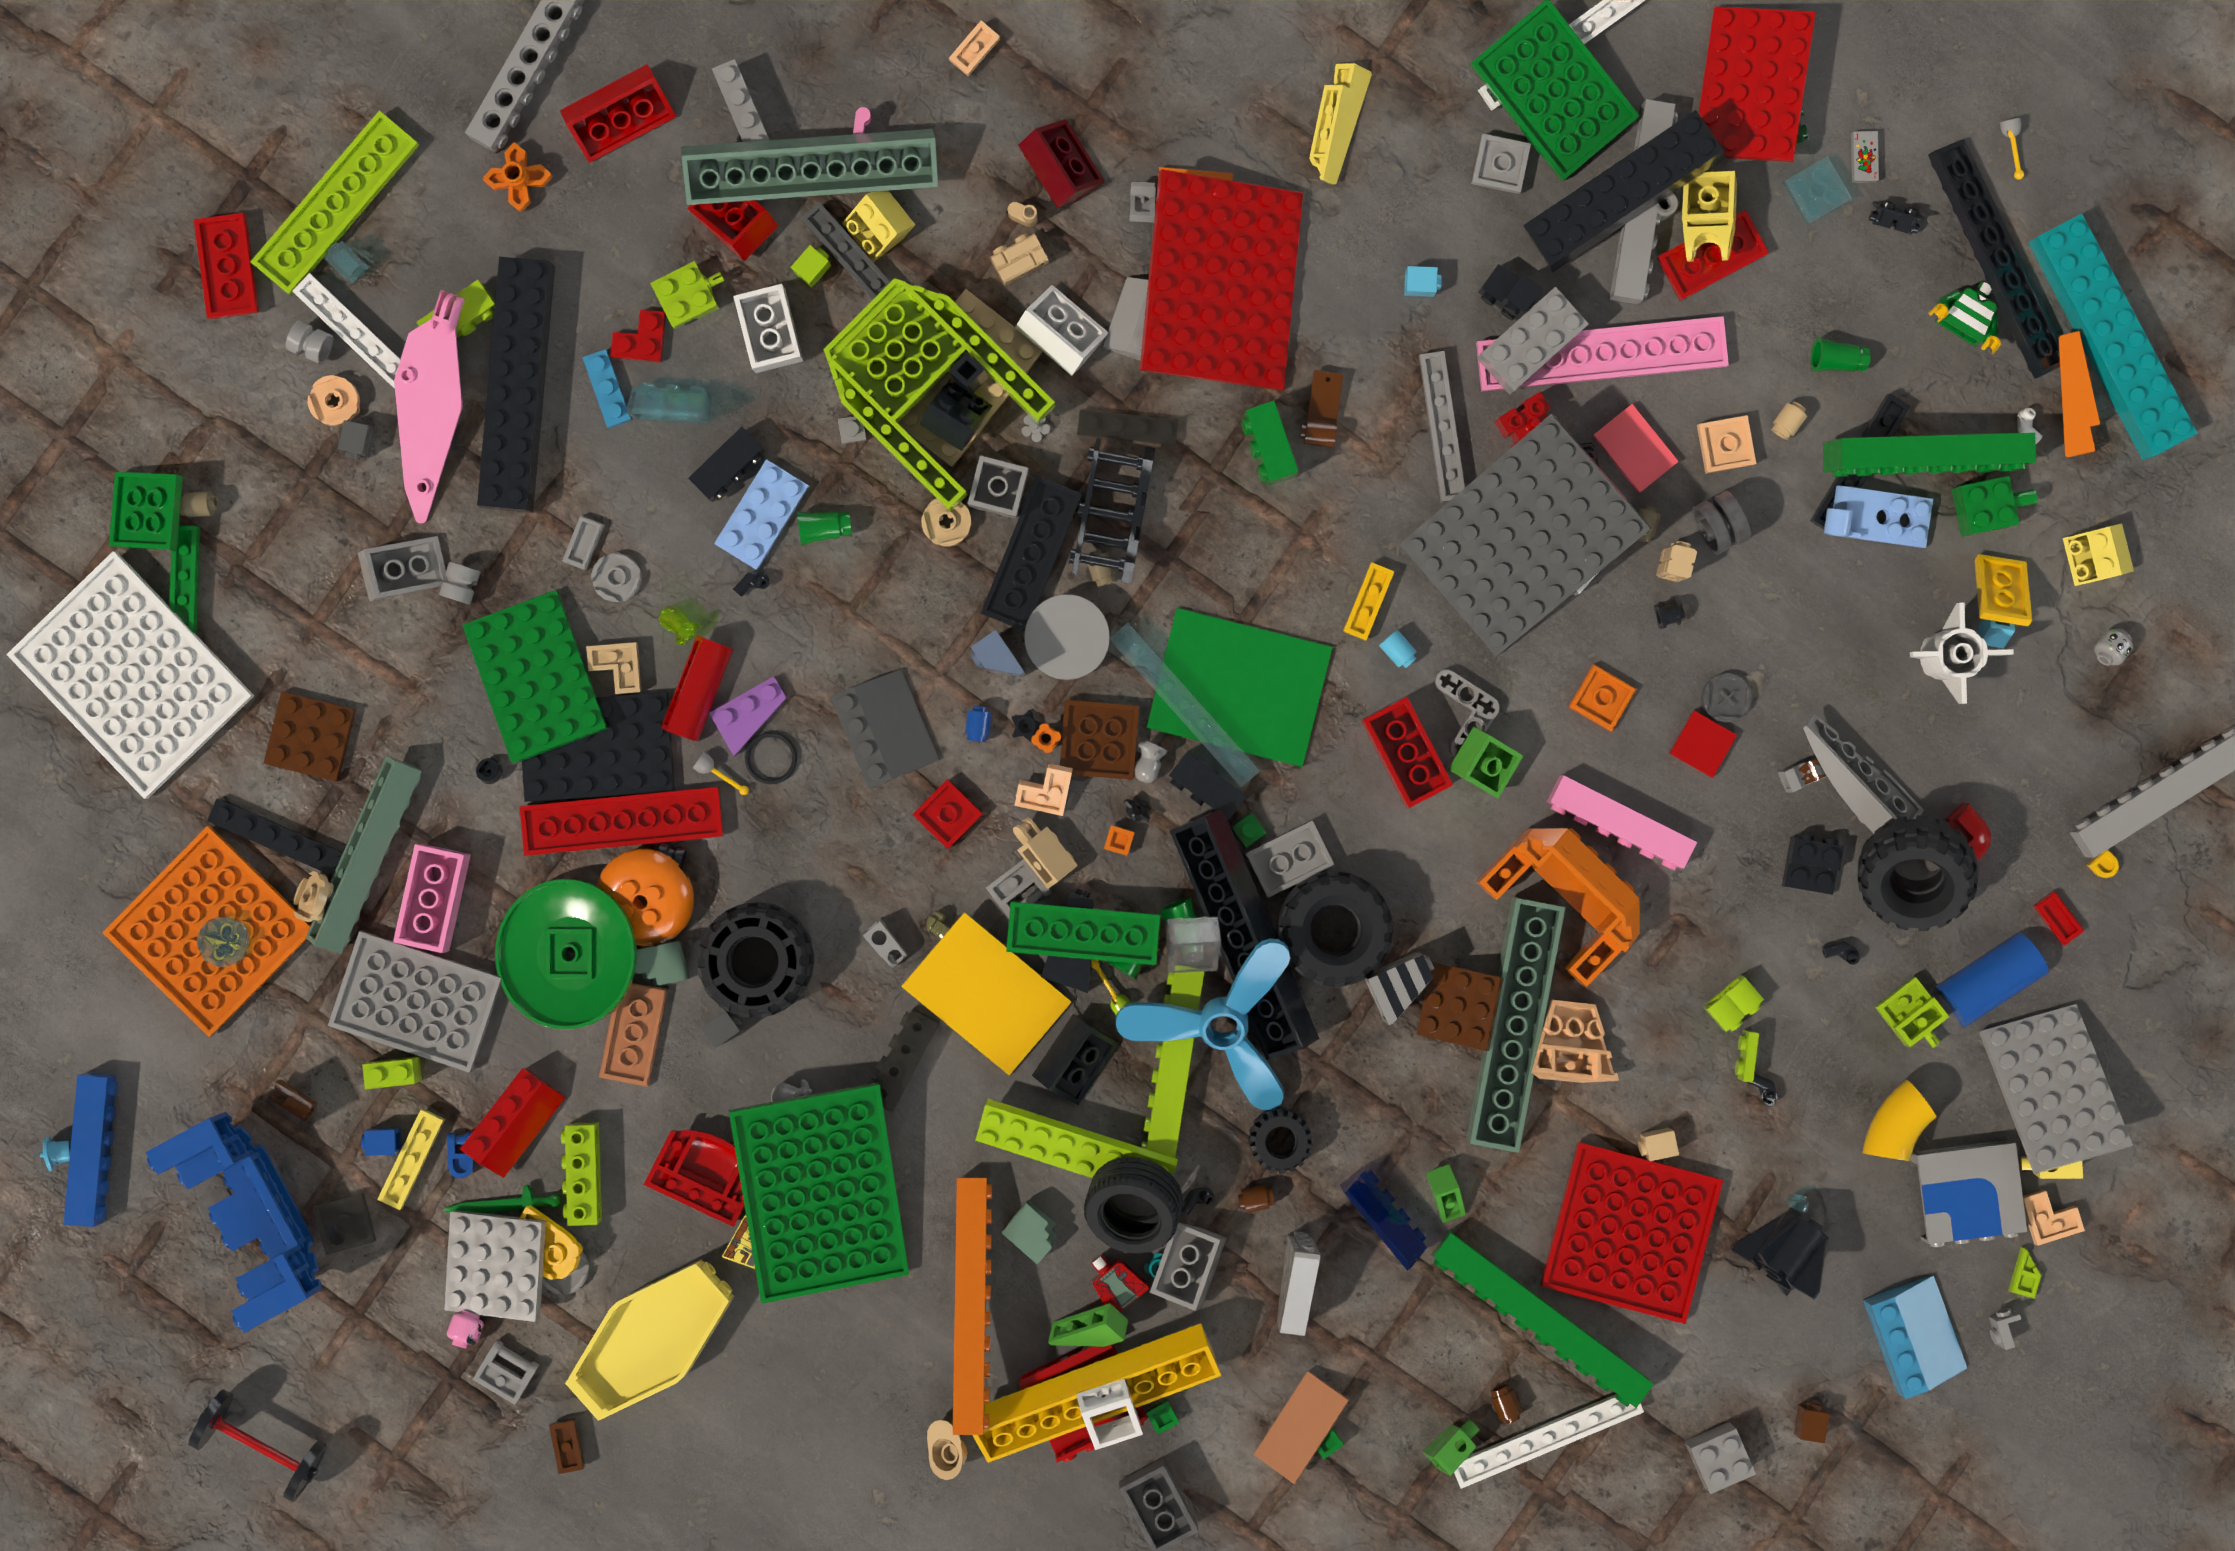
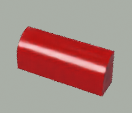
(697, 688)

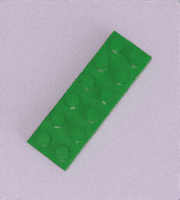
(1083, 933)

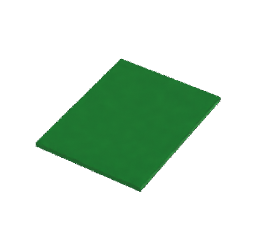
(1249, 680)

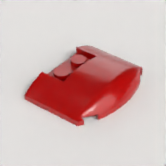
(699, 1173)

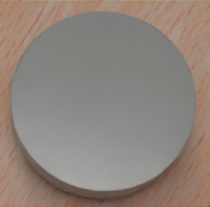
(1067, 637)

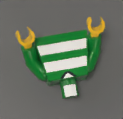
(1970, 316)

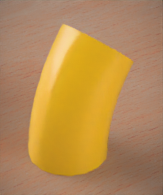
(1898, 1123)

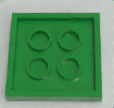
(145, 511)

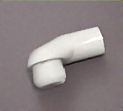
(2024, 423)

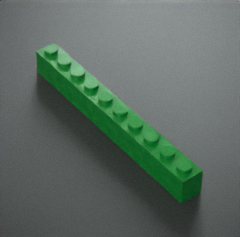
(1543, 1319)

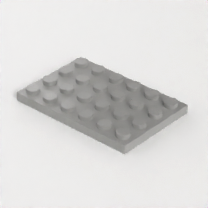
(415, 1001)
(2055, 1089)

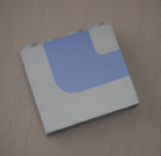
(1970, 1192)

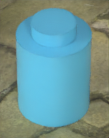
(1398, 649)

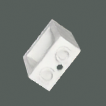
(1116, 1397)

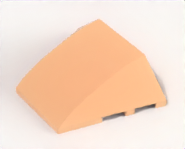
(1573, 1045)

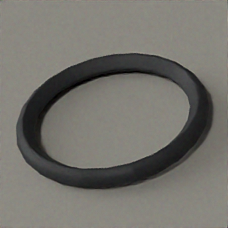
(788, 773)

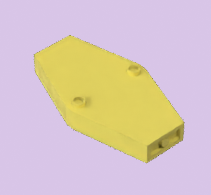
(650, 1339)

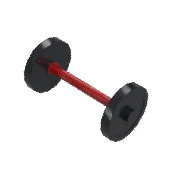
(212, 1419)

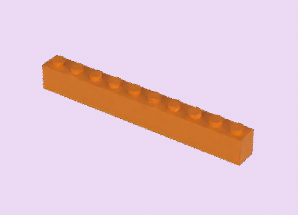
(970, 1307)

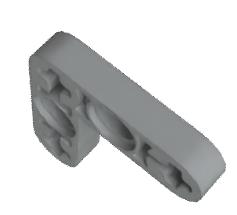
(1476, 713)

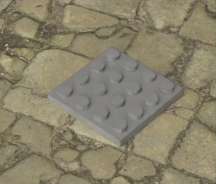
(495, 1265)

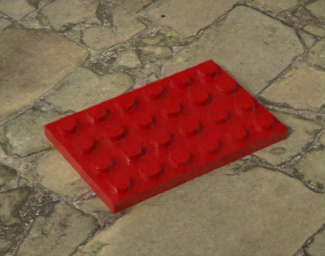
(1756, 81)

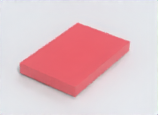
(1635, 448)

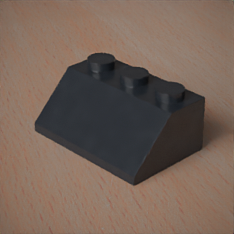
(1075, 1059)

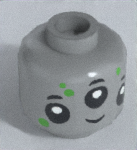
(2113, 647)

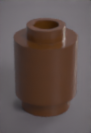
(1256, 1198)
(1506, 1403)

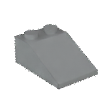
(402, 568)

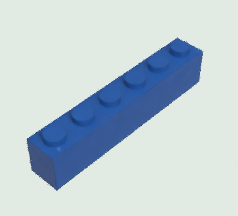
(90, 1149)

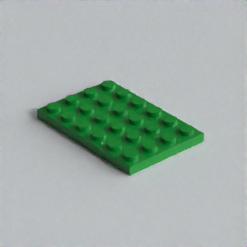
(1554, 89)
(534, 677)

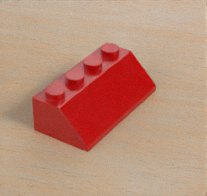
(617, 113)
(512, 1122)

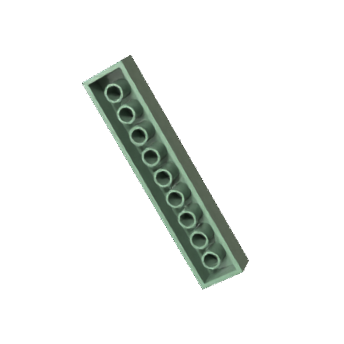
(809, 166)
(1507, 1067)

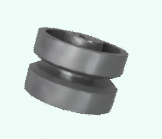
(1721, 522)

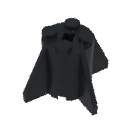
(1789, 1252)

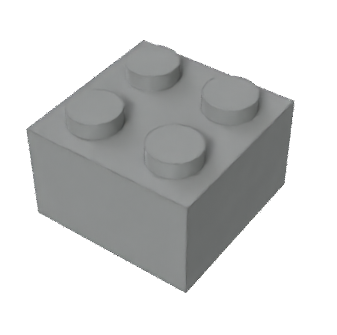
(998, 487)
(1720, 1457)

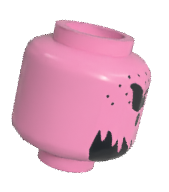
(465, 1329)

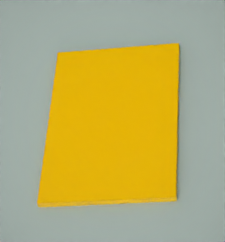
(986, 993)

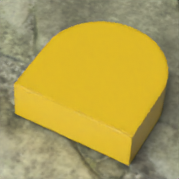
(2104, 865)

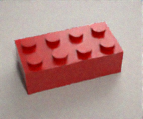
(1406, 752)

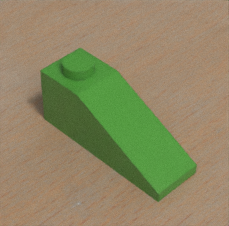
(1090, 1328)

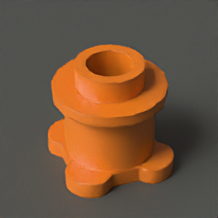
(1037, 738)

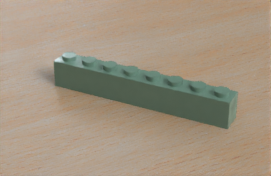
(364, 853)

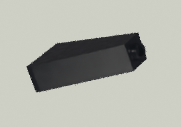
(1067, 970)

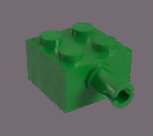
(1989, 505)

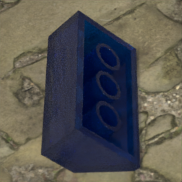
(1384, 1217)

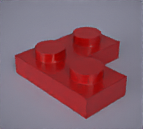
(646, 344)

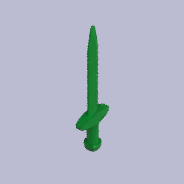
(508, 1204)

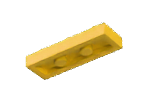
(1368, 601)

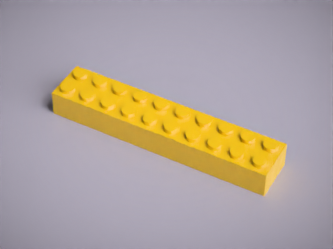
(1053, 1406)

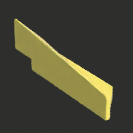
(1337, 119)

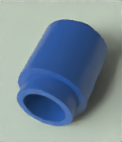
(978, 724)

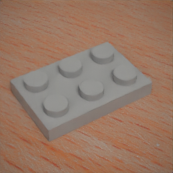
(1289, 859)

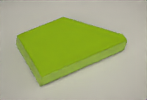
(2025, 1275)

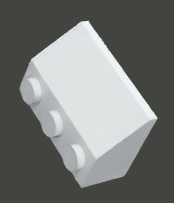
(1061, 329)

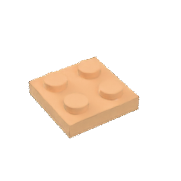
(1726, 444)

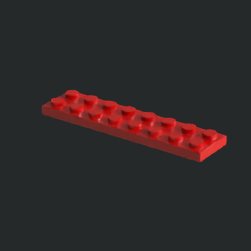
(621, 821)

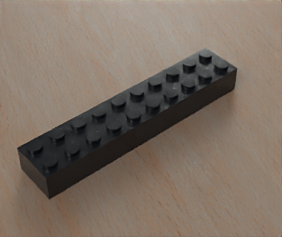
(516, 384)
(1230, 894)

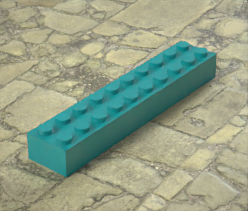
(2112, 337)

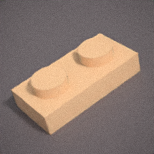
(974, 48)

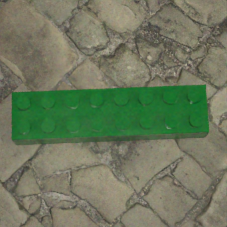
(1929, 454)

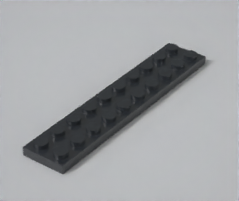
(1997, 257)

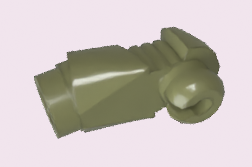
(936, 925)

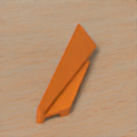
(2077, 397)

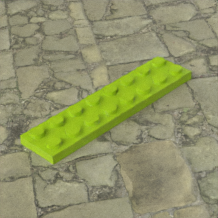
(335, 202)
(1056, 1141)

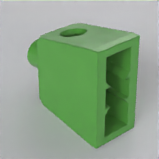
(1445, 1453)

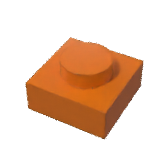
(1119, 840)

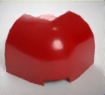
(1972, 826)

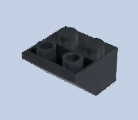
(955, 414)

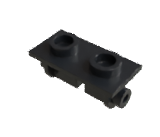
(1905, 218)

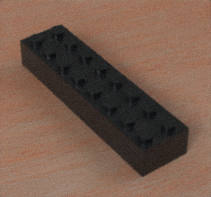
(1624, 191)

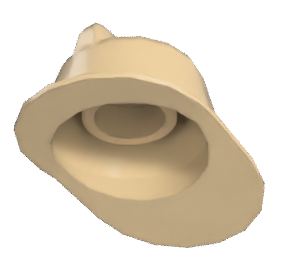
(946, 1450)

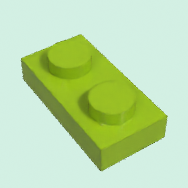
(1746, 1065)

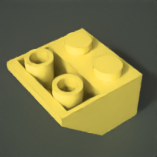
(878, 223)
(2098, 554)

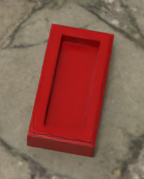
(2058, 918)

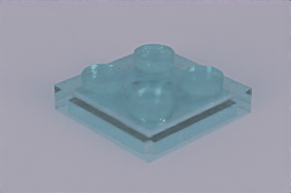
(1817, 190)

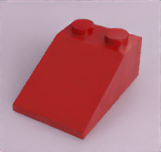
(736, 224)

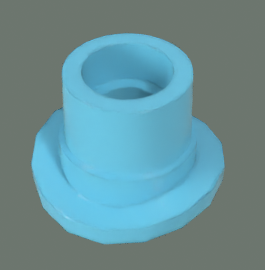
(55, 1152)

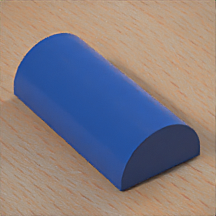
(1993, 979)

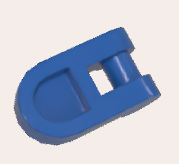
(459, 1164)

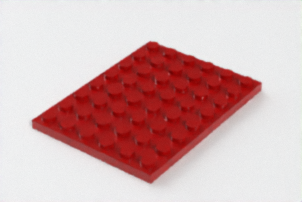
(1221, 280)

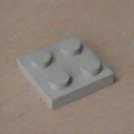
(1501, 163)

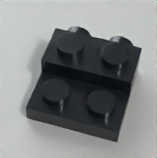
(1812, 864)

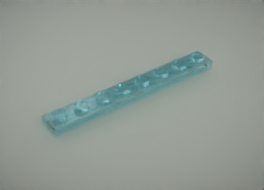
(1184, 705)

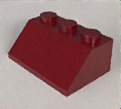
(1060, 162)

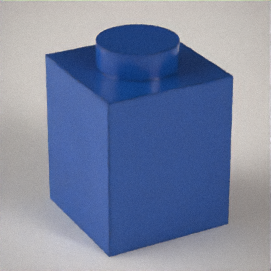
(381, 1141)

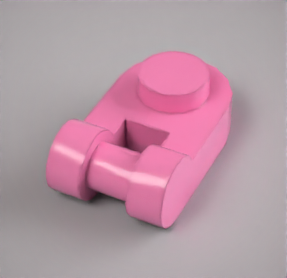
(862, 120)

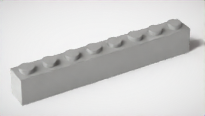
(2156, 796)

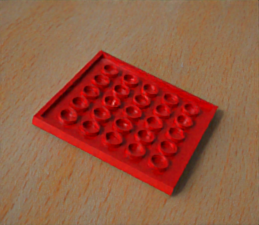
(1631, 1232)

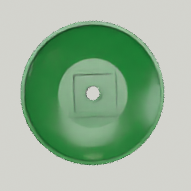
(534, 959)

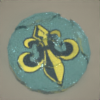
(223, 941)

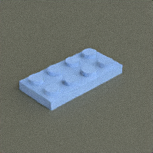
(761, 514)

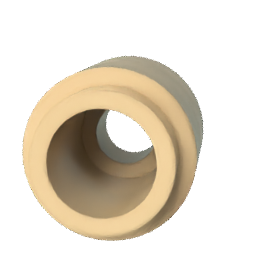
(1789, 420)

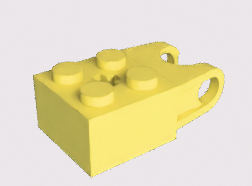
(1709, 212)

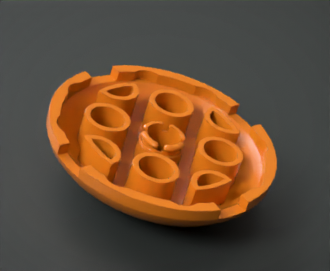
(661, 883)

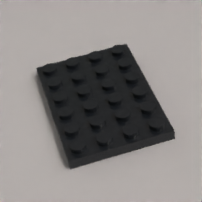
(621, 760)

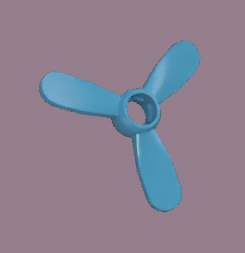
(1176, 1022)

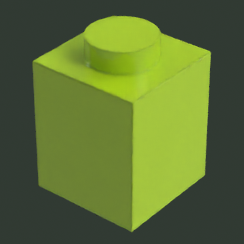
(811, 265)

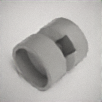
(314, 344)
(459, 583)

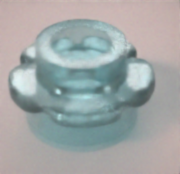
(1799, 1203)

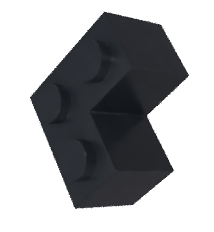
(1509, 292)

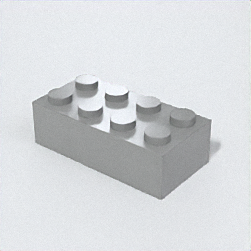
(1532, 340)

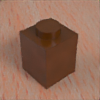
(1811, 1422)

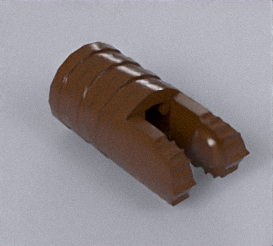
(293, 1100)

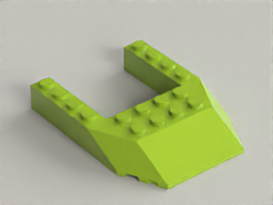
(899, 354)

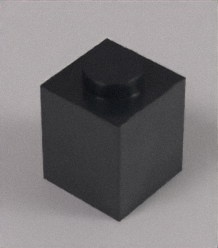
(969, 373)

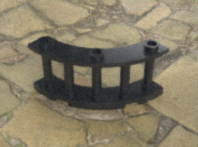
(1133, 518)

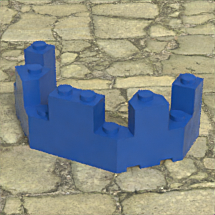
(255, 1210)

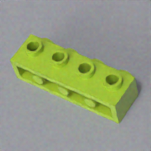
(582, 1173)

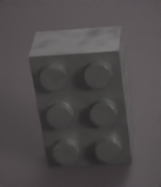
(1158, 1506)

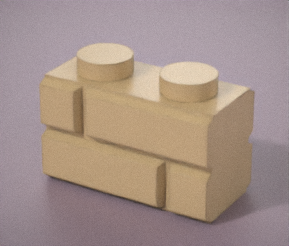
(1019, 258)
(1676, 562)

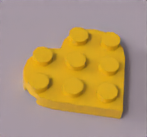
(561, 1248)

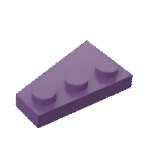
(747, 713)

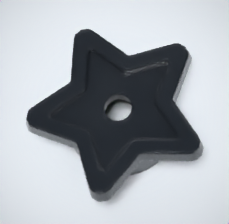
(1019, 723)
(1137, 810)

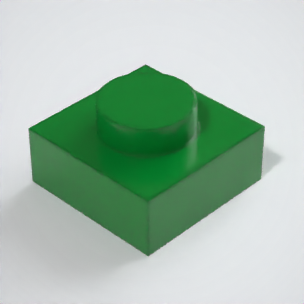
(1248, 830)
(1162, 1416)
(1330, 1444)

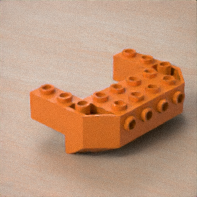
(1583, 882)

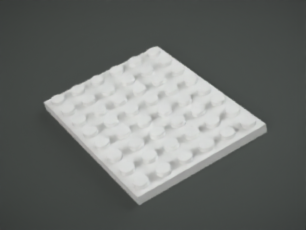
(130, 675)

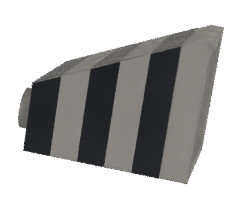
(1399, 984)

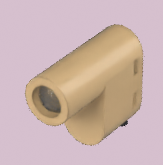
(1022, 214)

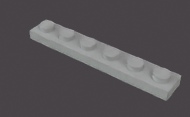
(1442, 424)

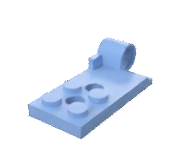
(1856, 514)

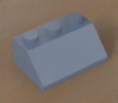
(995, 656)

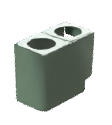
(663, 963)
(1031, 1231)

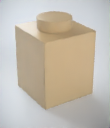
(1658, 1144)

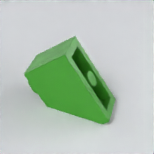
(1446, 1193)

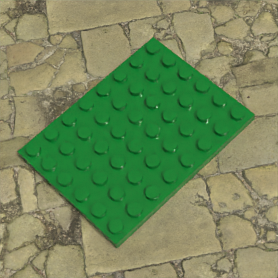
(819, 1192)

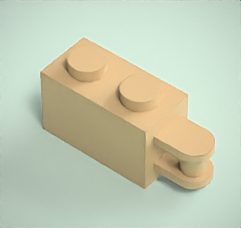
(1043, 852)

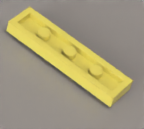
(411, 1159)

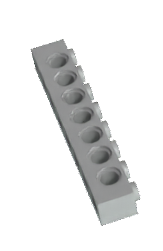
(517, 65)

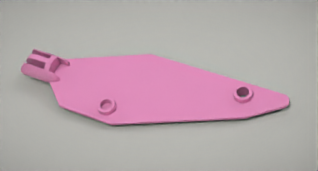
(428, 401)

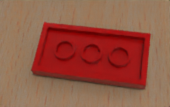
(226, 266)
(1708, 266)

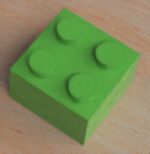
(1485, 762)

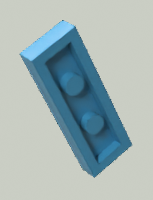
(607, 388)

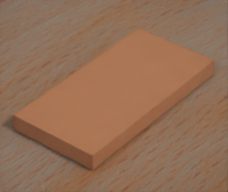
(634, 1035)
(1301, 1427)

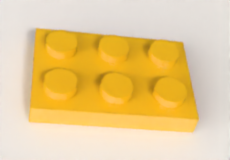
(2003, 590)

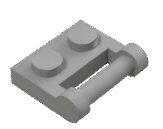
(1013, 883)
(500, 1378)

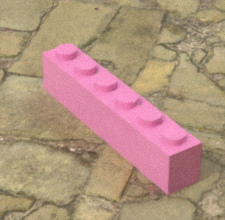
(1622, 822)

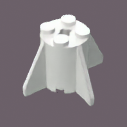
(1955, 654)

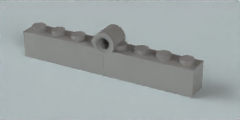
(1638, 235)

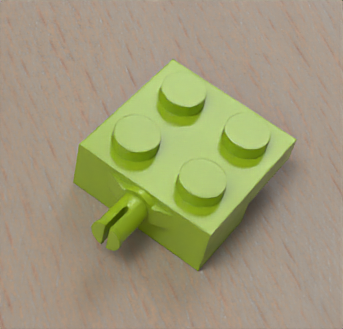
(686, 294)
(1912, 1013)

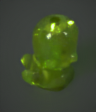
(677, 622)

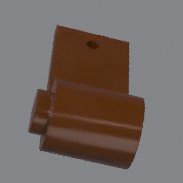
(1322, 409)

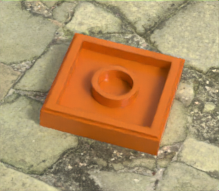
(1602, 697)

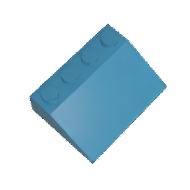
(1915, 1336)

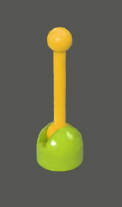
(1117, 1000)

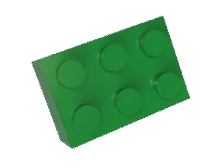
(1269, 444)

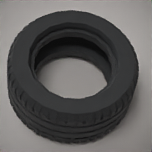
(1124, 1230)

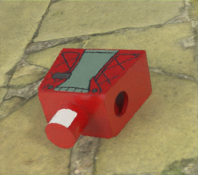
(1117, 1282)

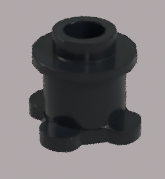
(1669, 614)

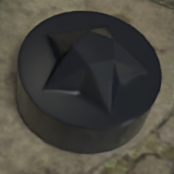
(489, 771)

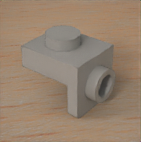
(1142, 202)
(2000, 1329)

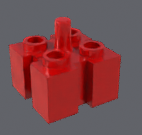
(1521, 423)

